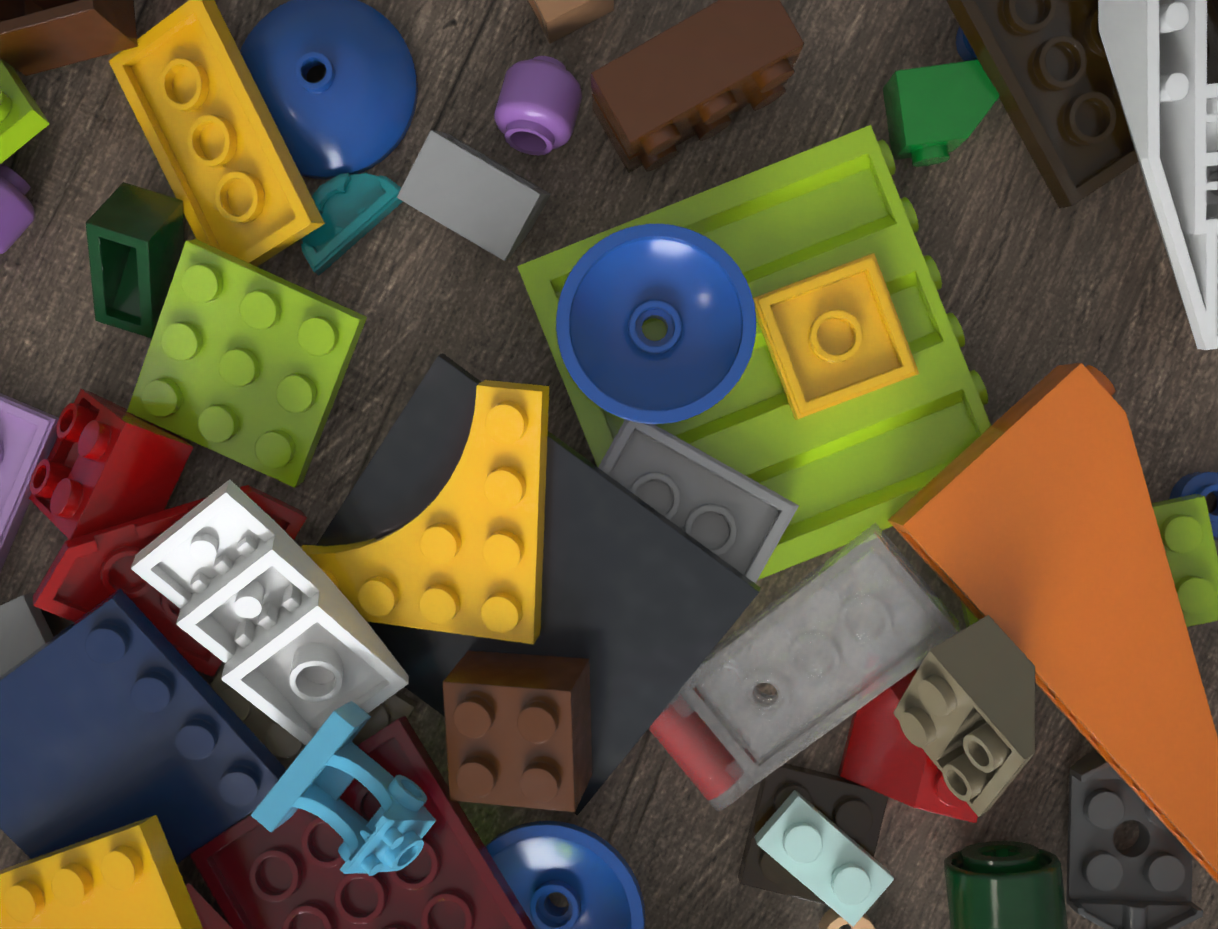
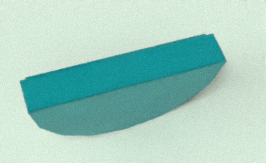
(350, 210)

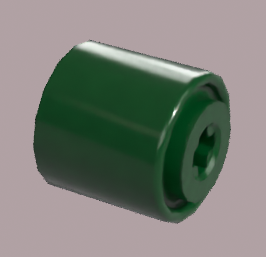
(1005, 887)

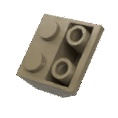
(973, 712)

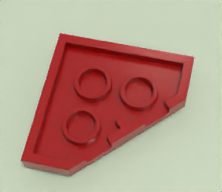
(101, 563)

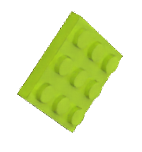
(245, 363)

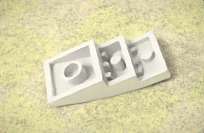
(268, 614)

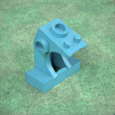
(323, 775)

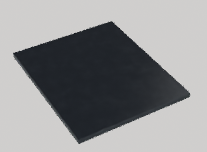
(614, 575)

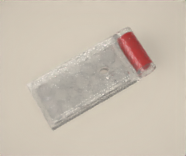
(825, 650)

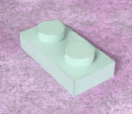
(823, 858)

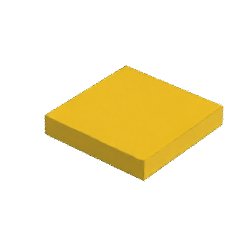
(834, 336)

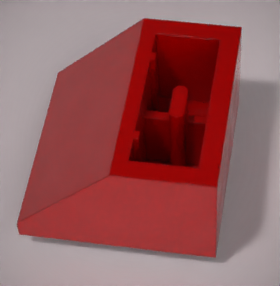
(106, 467)

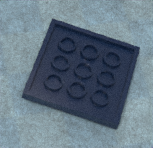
(119, 731)

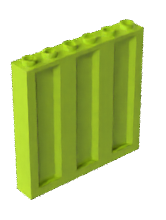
(853, 458)

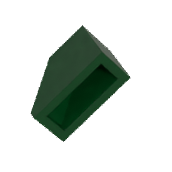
(133, 256)

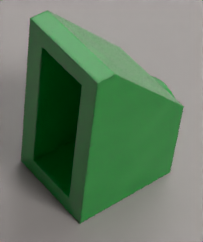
(935, 109)

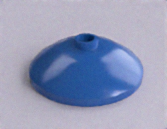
(361, 102)
(663, 276)
(573, 862)

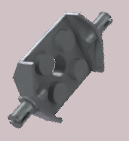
(1127, 887)

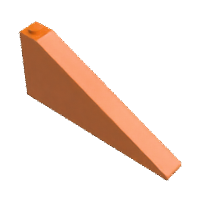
(1065, 554)

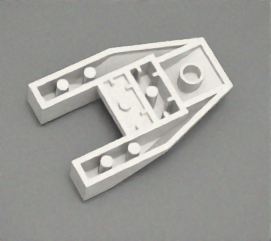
(1173, 121)

